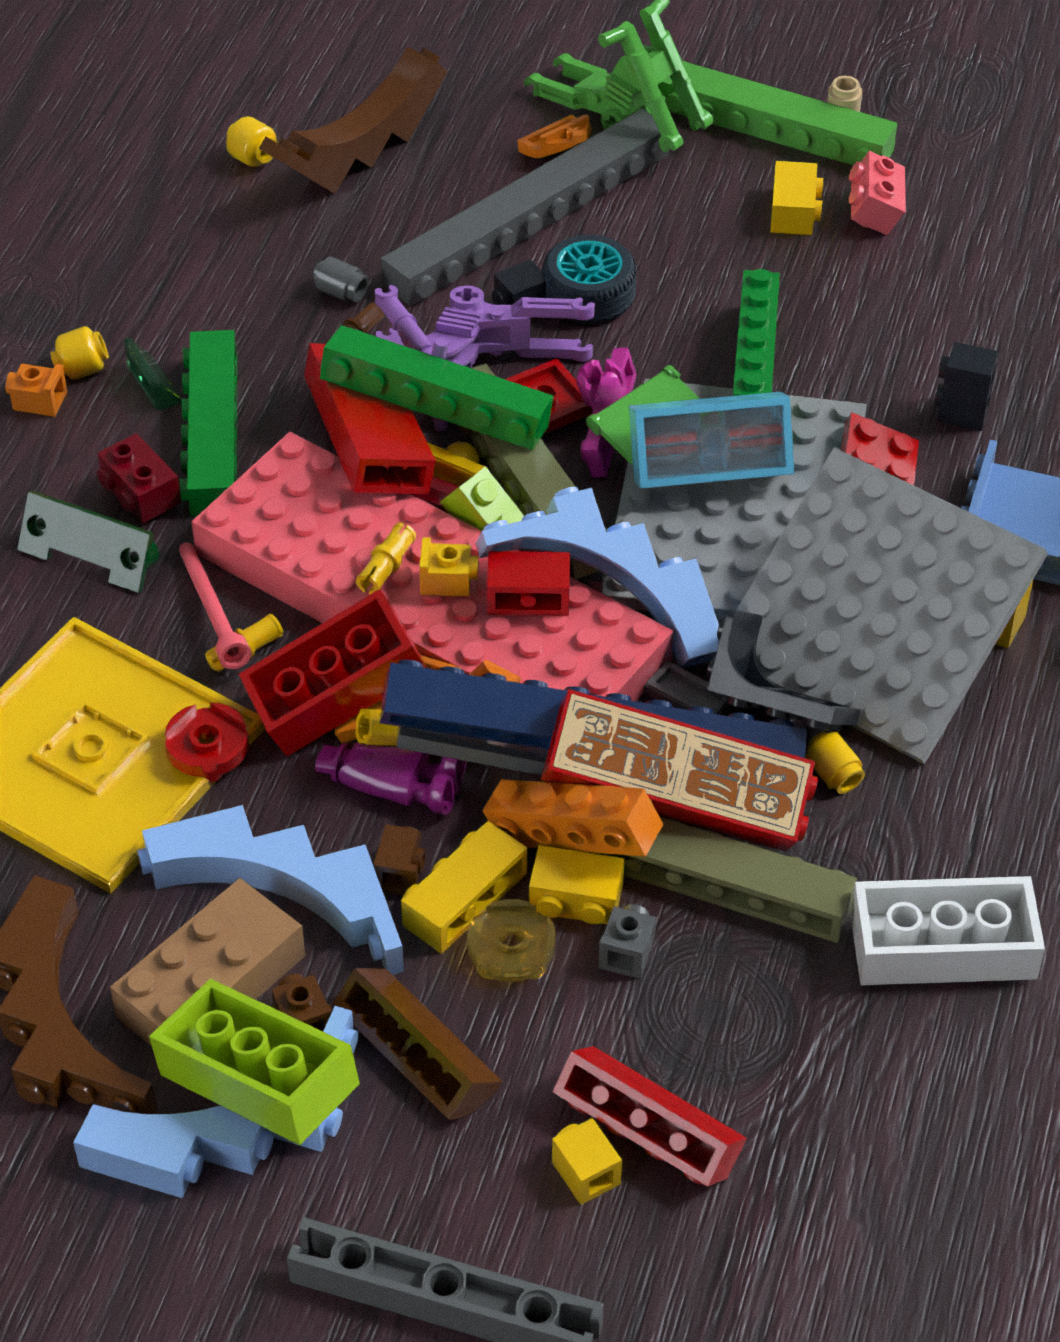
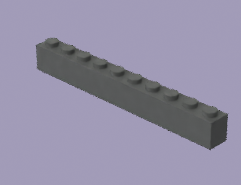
(522, 208)

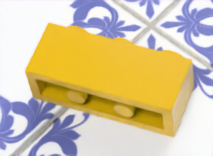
(463, 886)

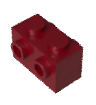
(138, 478)

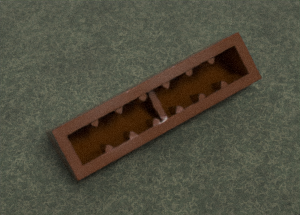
(417, 1042)

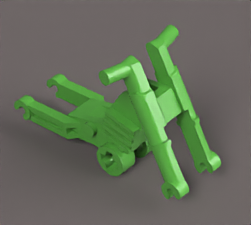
(632, 81)

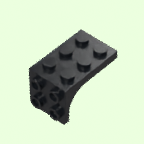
(739, 676)

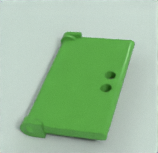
(614, 420)

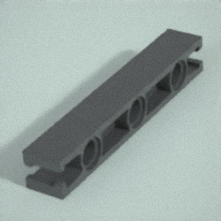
(406, 1284)

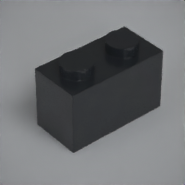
(966, 385)

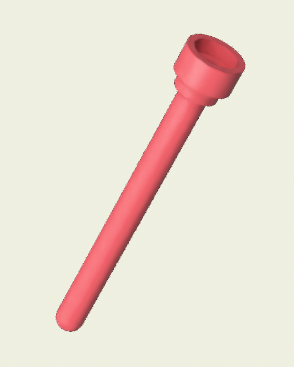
(231, 647)

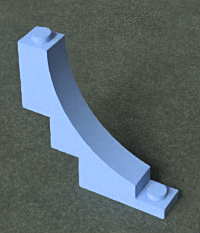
(333, 886)

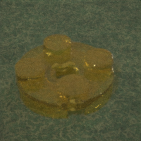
(515, 962)

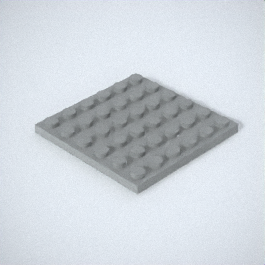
(886, 601)

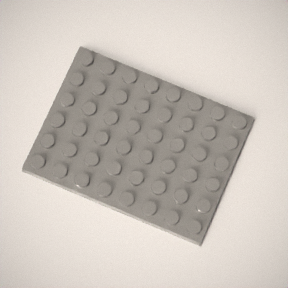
(737, 521)

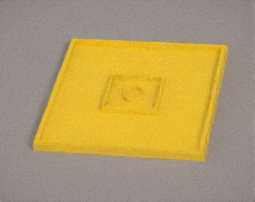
(89, 751)

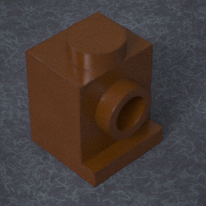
(399, 859)
(302, 1000)

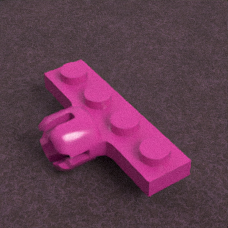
(599, 391)

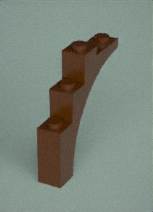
(32, 1015)

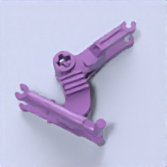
(480, 327)

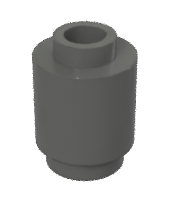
(340, 279)

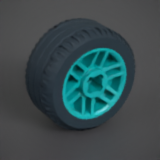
(592, 270)

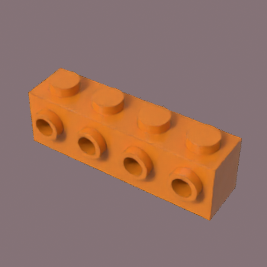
(575, 816)

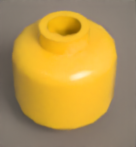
(245, 139)
(80, 352)

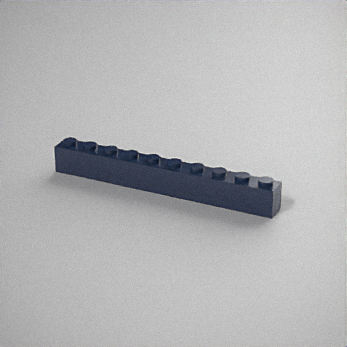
(527, 711)

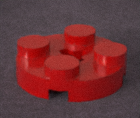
(210, 759)

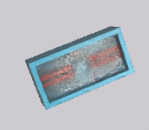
(711, 439)

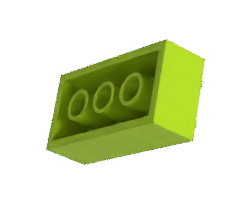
(255, 1060)

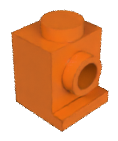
(37, 389)

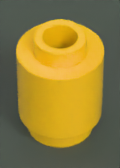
(835, 762)

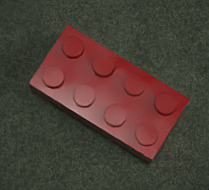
(328, 672)

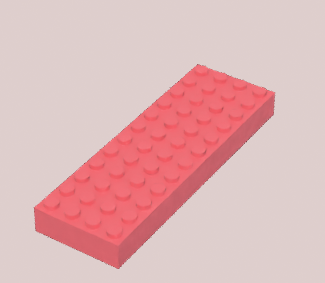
(308, 536)

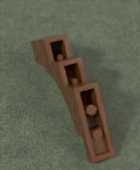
(392, 108)

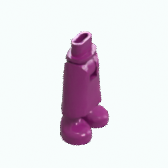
(394, 774)

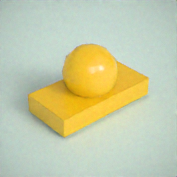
(455, 462)

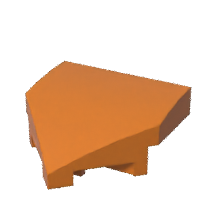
(556, 137)

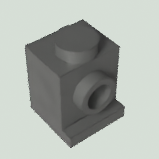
(628, 933)

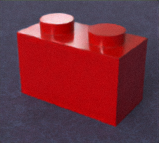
(528, 583)

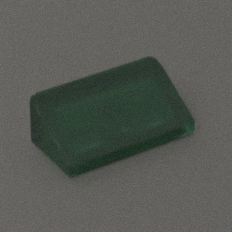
(150, 376)

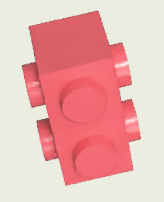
(877, 192)

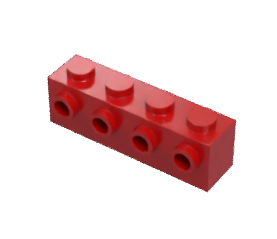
(649, 1116)

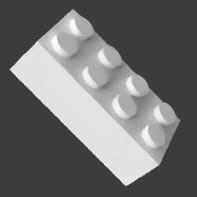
(946, 930)

